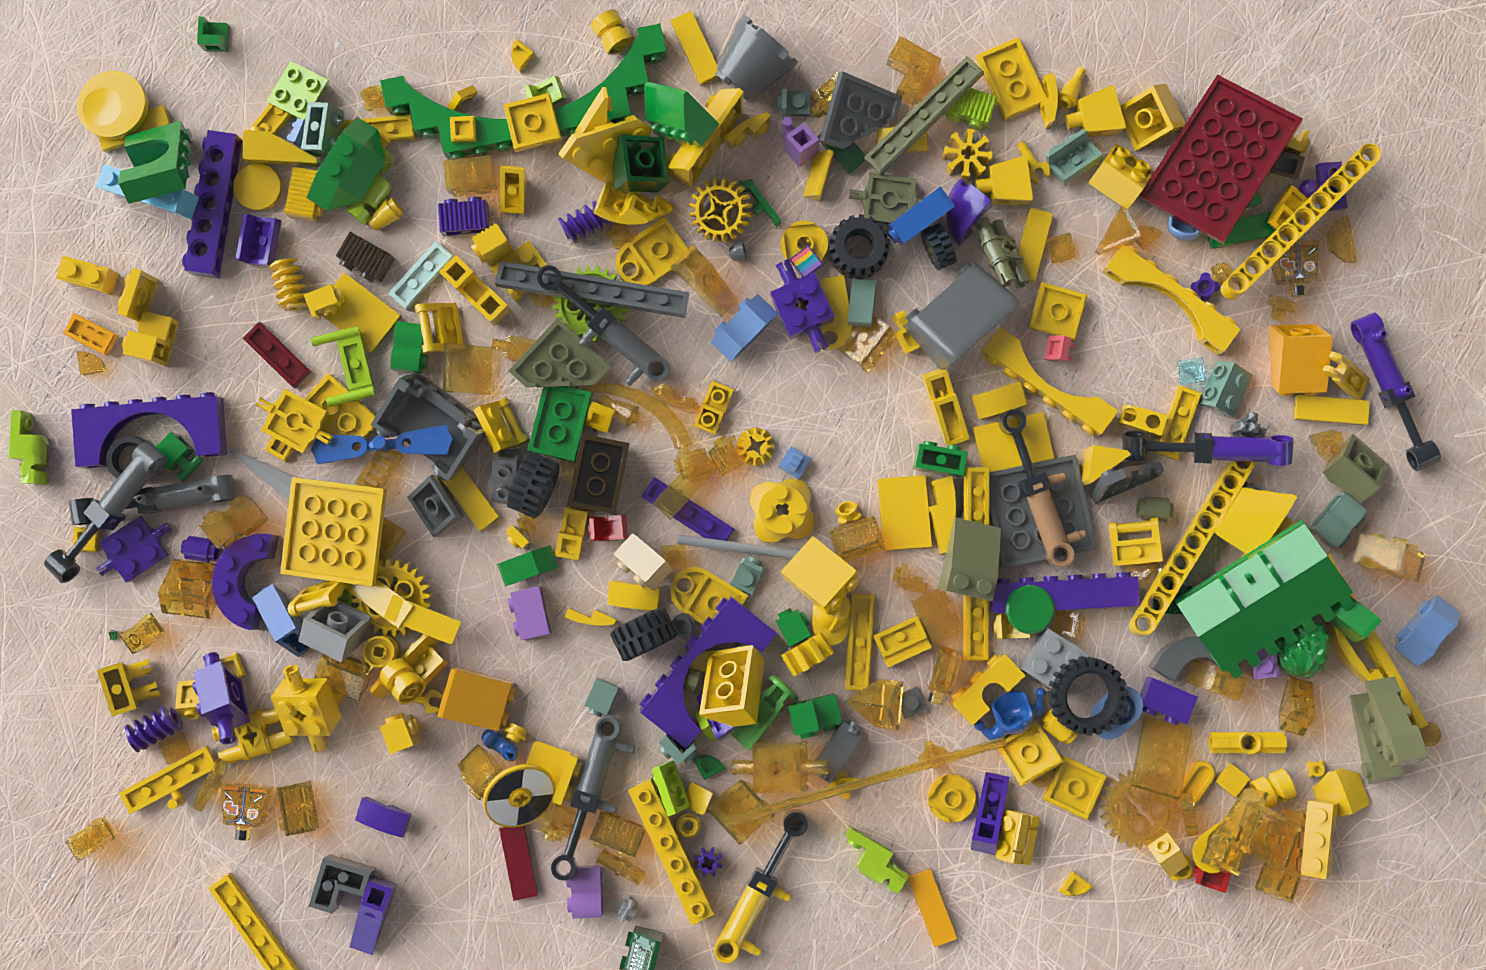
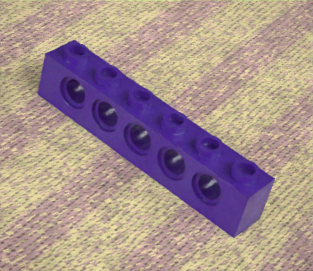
(219, 216)

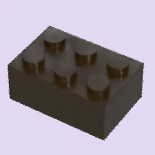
(598, 474)

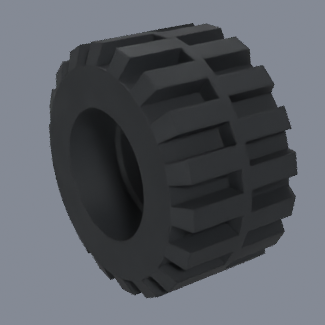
(863, 227)
(533, 484)
(643, 634)

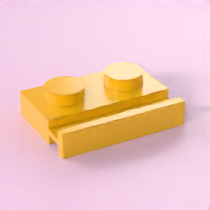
(902, 641)

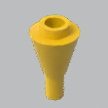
(1069, 92)

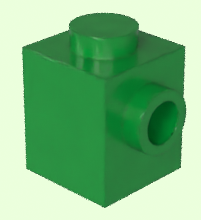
(793, 626)

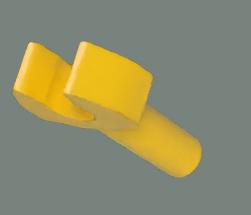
(1033, 163)
(426, 700)

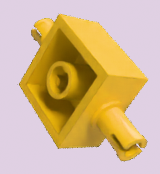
(306, 707)

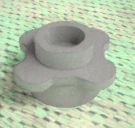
(627, 909)

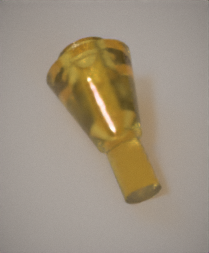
(625, 412)

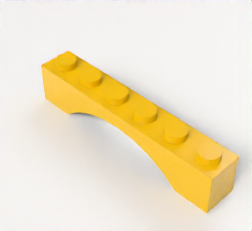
(1211, 327)
(1007, 353)

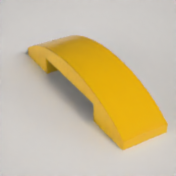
(1349, 657)

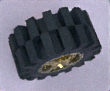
(938, 246)

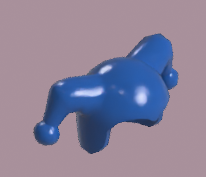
(1013, 714)

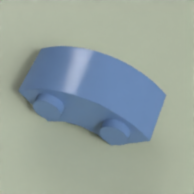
(744, 327)
(1427, 630)

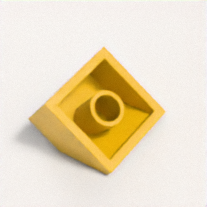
(1151, 116)

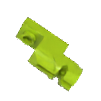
(375, 195)
(29, 448)
(875, 861)

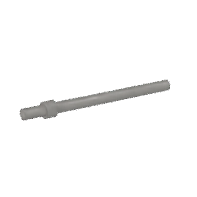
(737, 547)

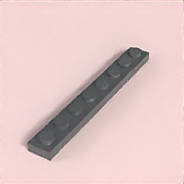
(596, 289)

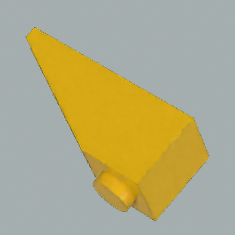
(267, 148)

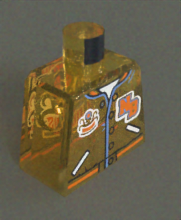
(1297, 266)
(944, 663)
(245, 806)

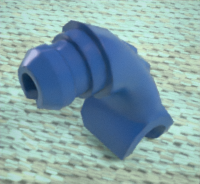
(495, 741)

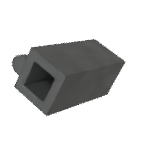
(839, 748)

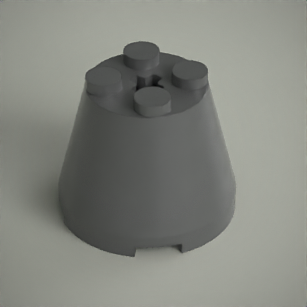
(753, 59)

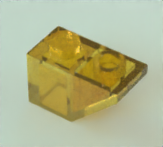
(1296, 706)

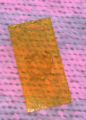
(211, 785)

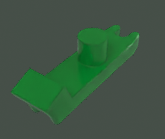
(762, 205)

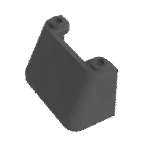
(960, 315)
(421, 404)

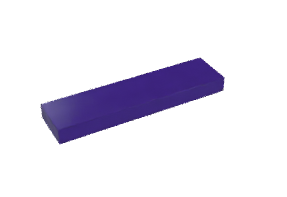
(692, 515)

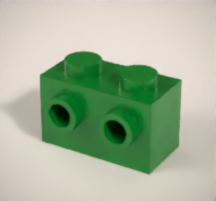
(940, 460)

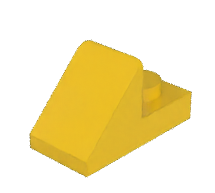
(512, 189)

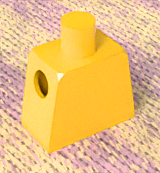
(1098, 114)
(1008, 183)

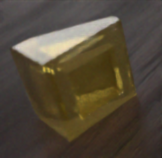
(1060, 248)
(1144, 571)
(1069, 624)

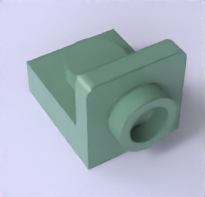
(794, 103)
(747, 575)

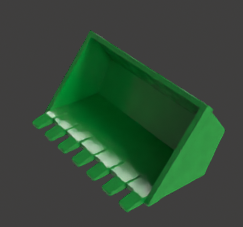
(1265, 598)

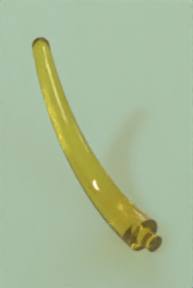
(664, 414)

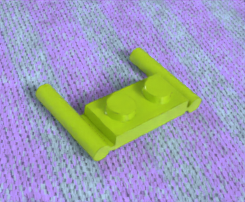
(354, 364)

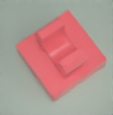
(1058, 348)

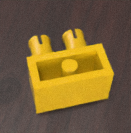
(117, 688)

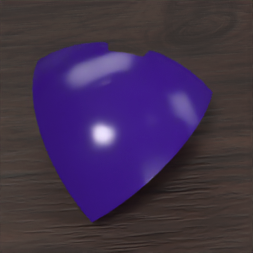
(968, 209)

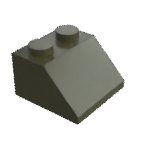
(1356, 469)

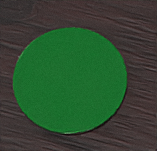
(1030, 609)

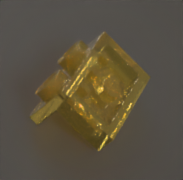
(868, 343)

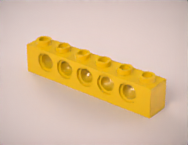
(671, 851)

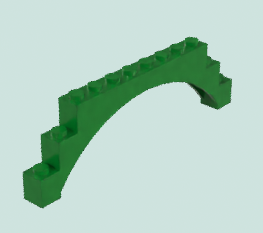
(494, 133)

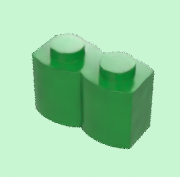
(407, 349)

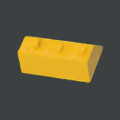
(733, 686)

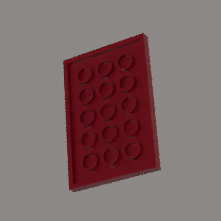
(1220, 158)

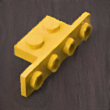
(422, 658)

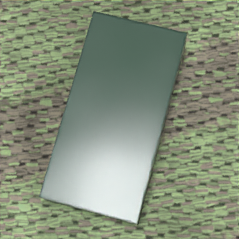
(862, 302)

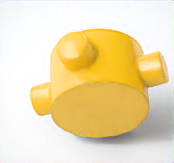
(1315, 769)

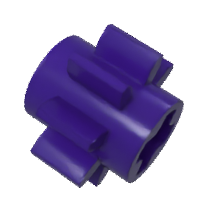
(705, 868)

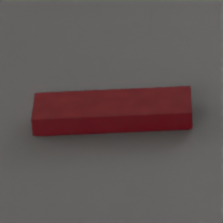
(277, 354)
(518, 862)

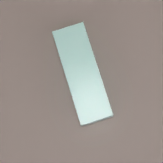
(420, 275)

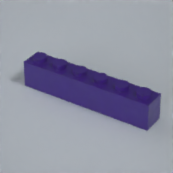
(1075, 592)

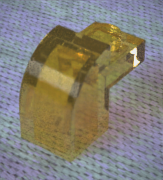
(91, 839)

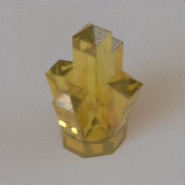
(823, 96)

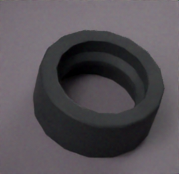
(114, 451)

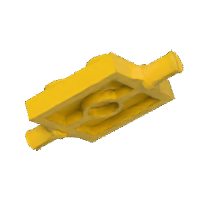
(294, 421)

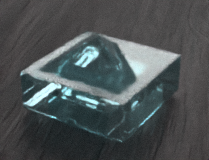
(1191, 371)

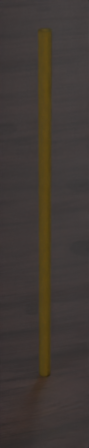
(864, 782)

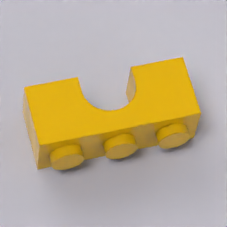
(475, 290)
(969, 700)
(1319, 827)

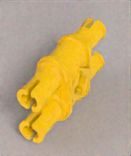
(261, 744)

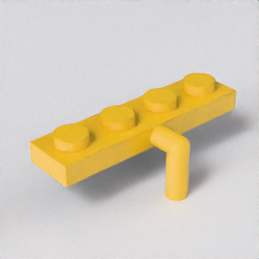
(168, 781)

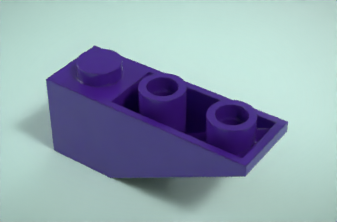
(372, 914)

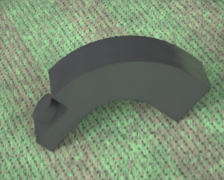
(1176, 654)

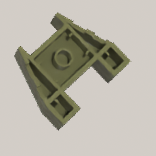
(1385, 732)

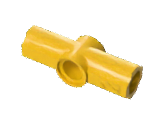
(1260, 742)

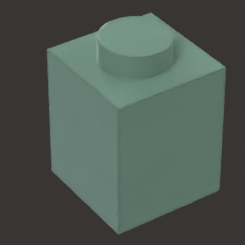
(601, 697)

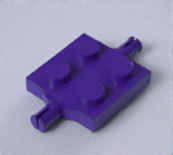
(134, 549)

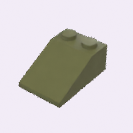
(971, 560)

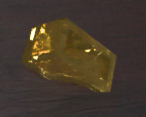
(1216, 681)

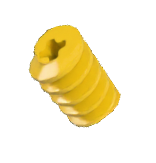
(287, 284)

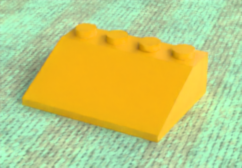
(692, 160)

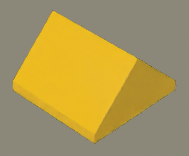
(1098, 460)

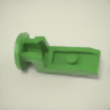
(770, 708)

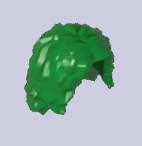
(1307, 654)

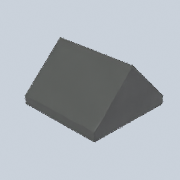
(435, 505)

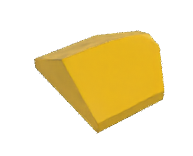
(1342, 787)

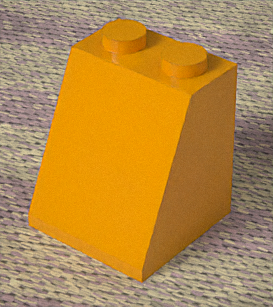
(1298, 358)
(477, 699)

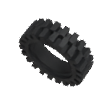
(1114, 702)

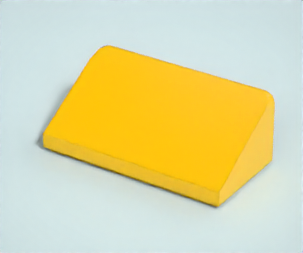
(818, 175)

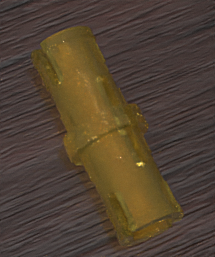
(621, 867)

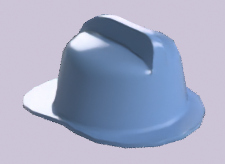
(1132, 713)

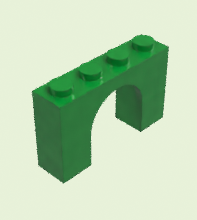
(158, 160)

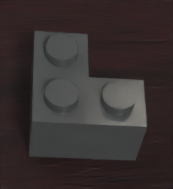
(337, 876)

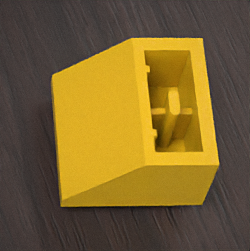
(1121, 176)

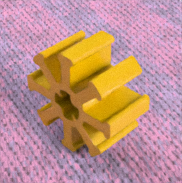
(976, 156)
(807, 654)

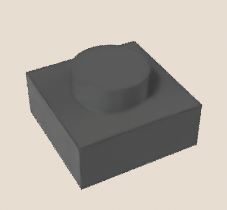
(912, 702)

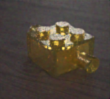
(790, 755)

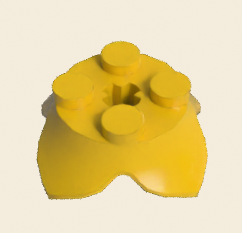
(770, 526)

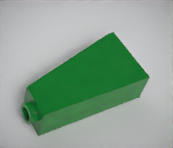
(1355, 622)

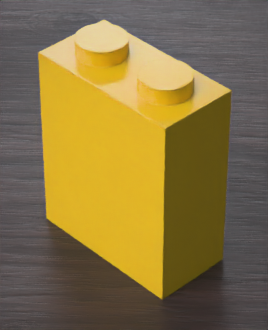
(820, 575)

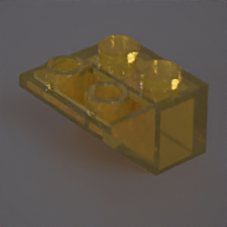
(188, 589)

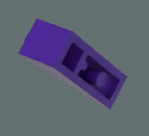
(990, 813)

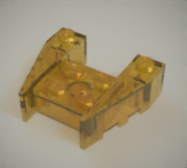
(1264, 837)

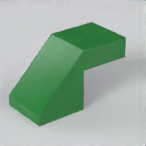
(527, 565)

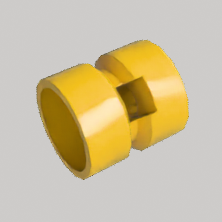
(609, 29)
(381, 650)
(402, 681)
(1277, 785)

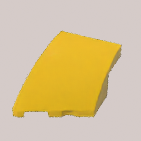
(630, 207)
(1254, 517)

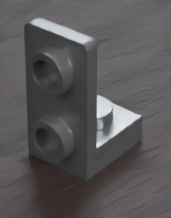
(503, 472)

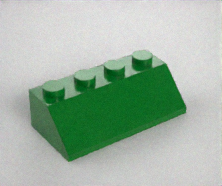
(677, 115)

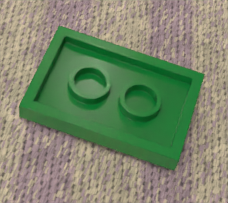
(559, 422)

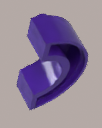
(230, 576)

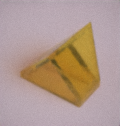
(1120, 231)
(880, 703)

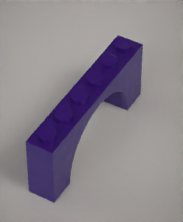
(98, 426)
(666, 703)

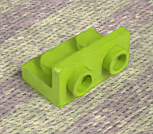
(670, 787)

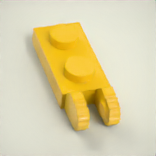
(1347, 376)

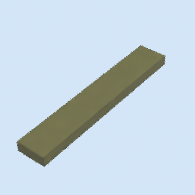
(924, 115)

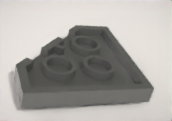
(857, 111)
(1124, 479)

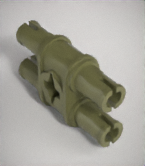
(1002, 252)

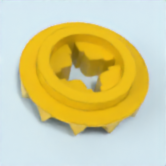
(766, 449)

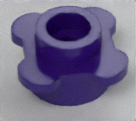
(1205, 293)

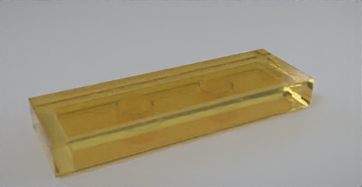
(680, 492)

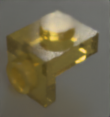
(142, 634)

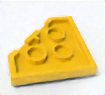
(596, 149)

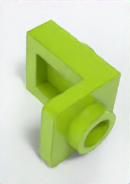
(552, 85)

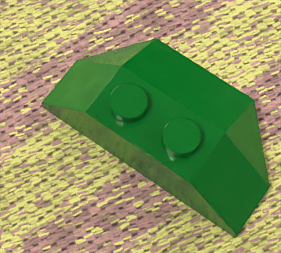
(348, 167)

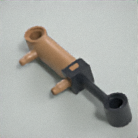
(1039, 497)

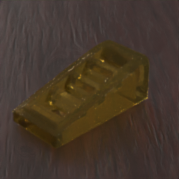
(372, 464)

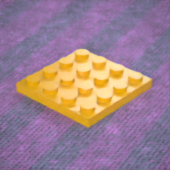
(333, 531)

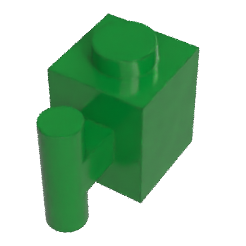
(177, 453)

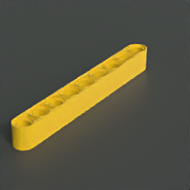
(1308, 213)
(1184, 552)

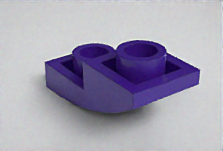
(382, 817)

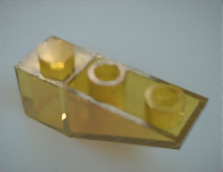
(704, 280)

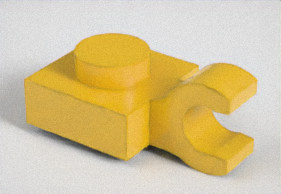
(905, 340)

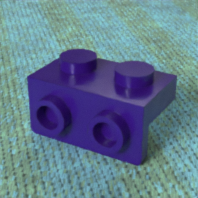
(258, 240)

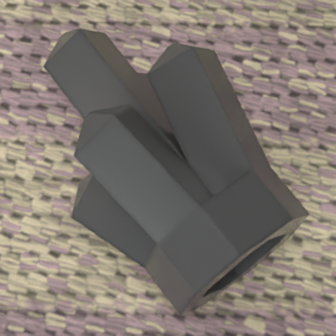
(1248, 427)

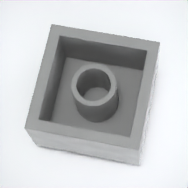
(335, 630)
(1048, 655)

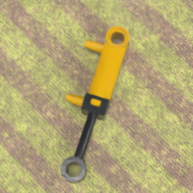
(755, 895)

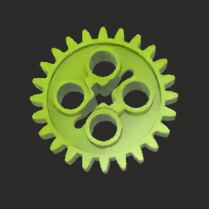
(570, 317)

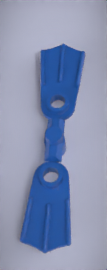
(423, 441)

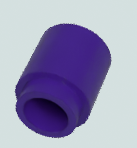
(199, 549)

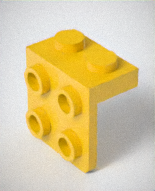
(560, 764)

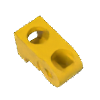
(1143, 420)

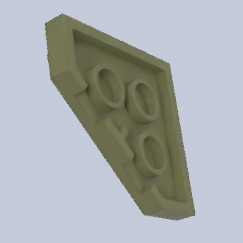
(559, 361)

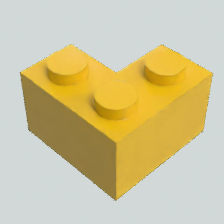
(153, 340)

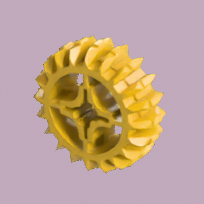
(726, 219)

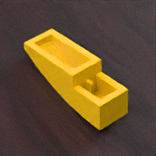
(945, 406)
(944, 512)

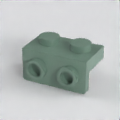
(1073, 157)
(1226, 388)
(671, 748)

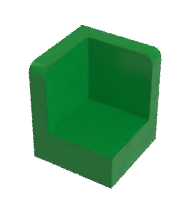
(212, 35)

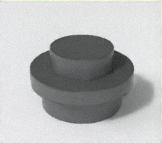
(684, 624)

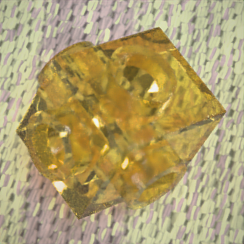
(563, 816)

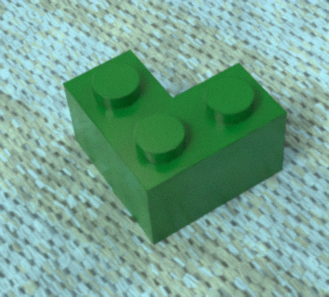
(813, 714)

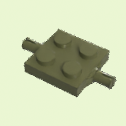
(886, 197)

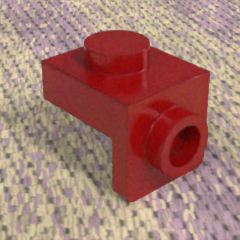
(608, 528)
(1216, 881)

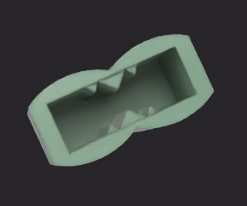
(1338, 520)

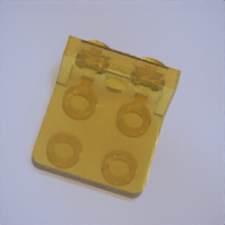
(735, 800)

